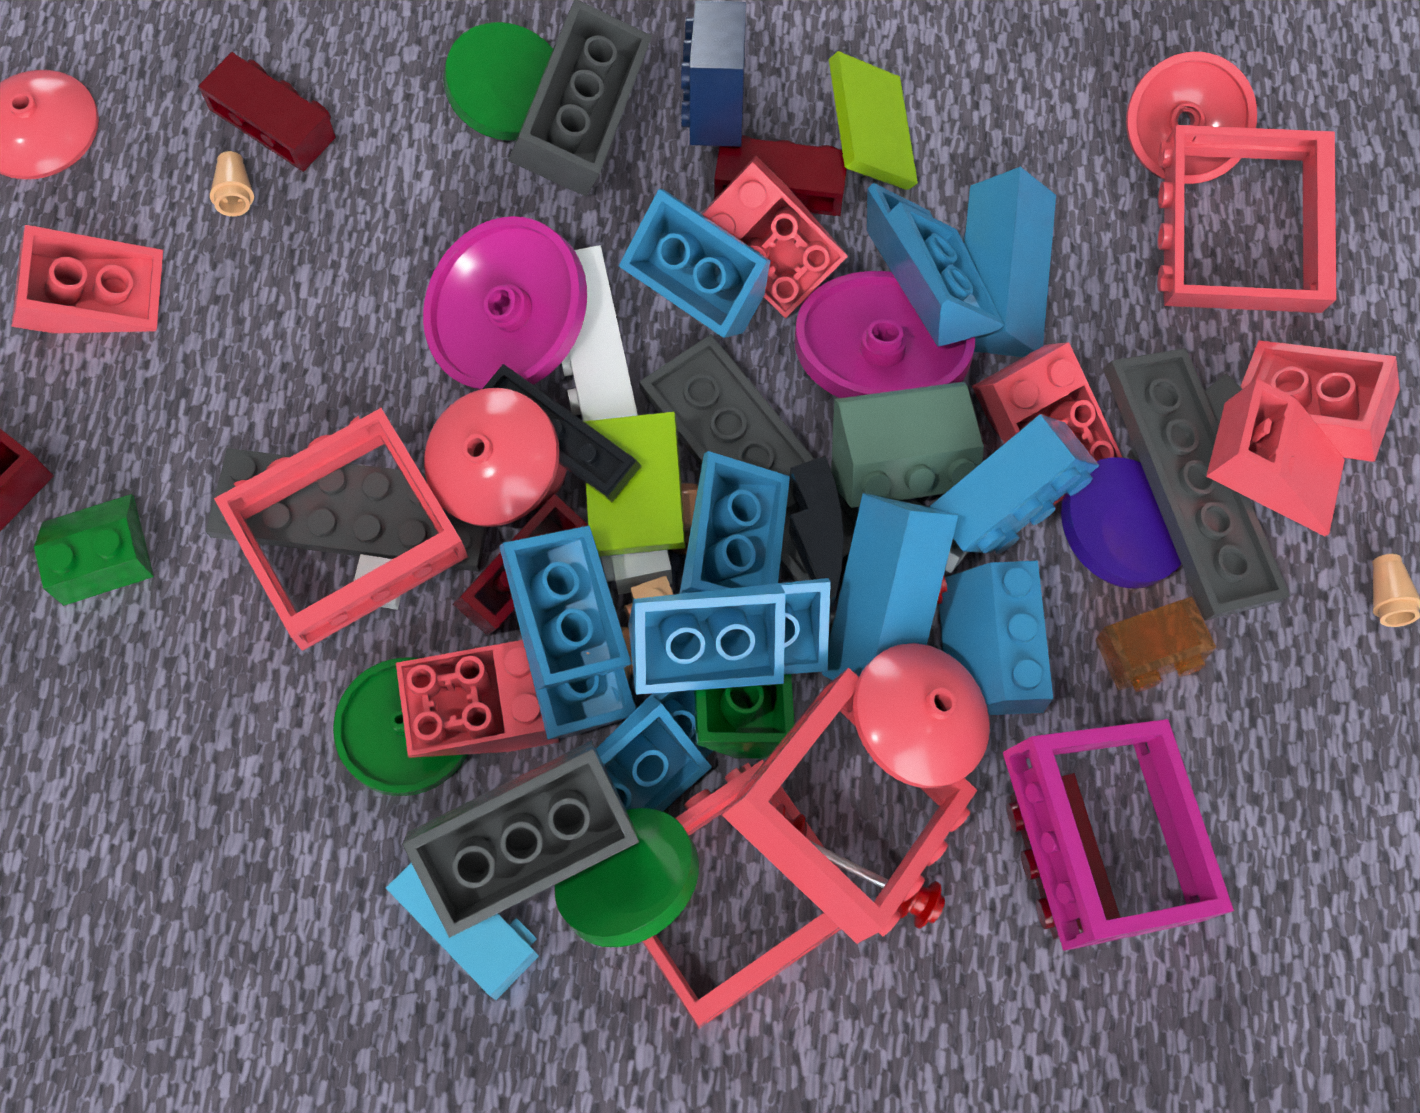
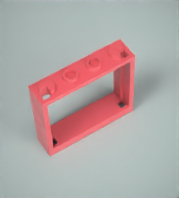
(1319, 215)
(373, 589)
(700, 811)
(808, 865)

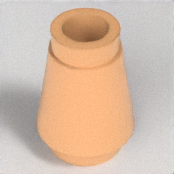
(231, 185)
(1393, 592)

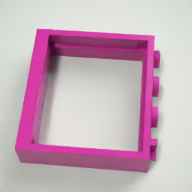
(1060, 849)

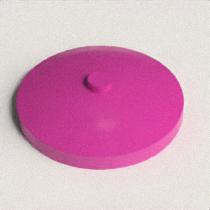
(506, 298)
(868, 339)

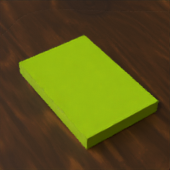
(872, 121)
(650, 507)

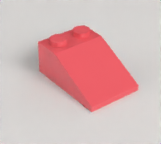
(85, 284)
(1340, 389)

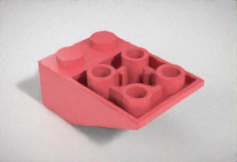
(776, 224)
(1048, 385)
(1277, 456)
(470, 702)

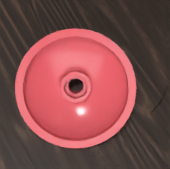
(1193, 84)
(44, 123)
(511, 471)
(907, 730)

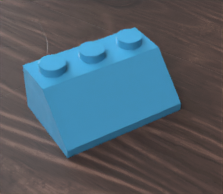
(697, 265)
(998, 633)

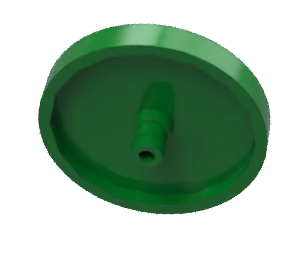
(495, 76)
(373, 740)
(635, 889)

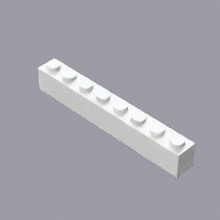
(605, 393)

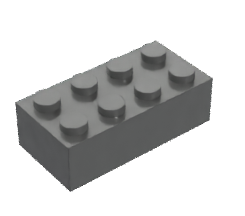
(580, 98)
(520, 838)

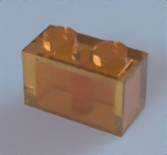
(1155, 645)

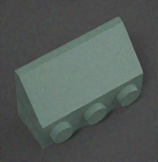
(904, 442)

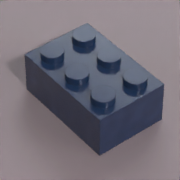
(714, 73)

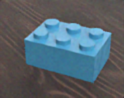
(1017, 485)

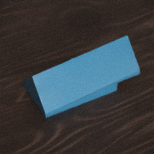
(1011, 248)
(931, 268)
(735, 526)
(889, 581)
(561, 617)
(729, 636)
(655, 752)

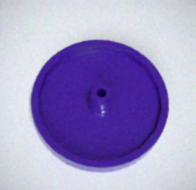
(1119, 527)

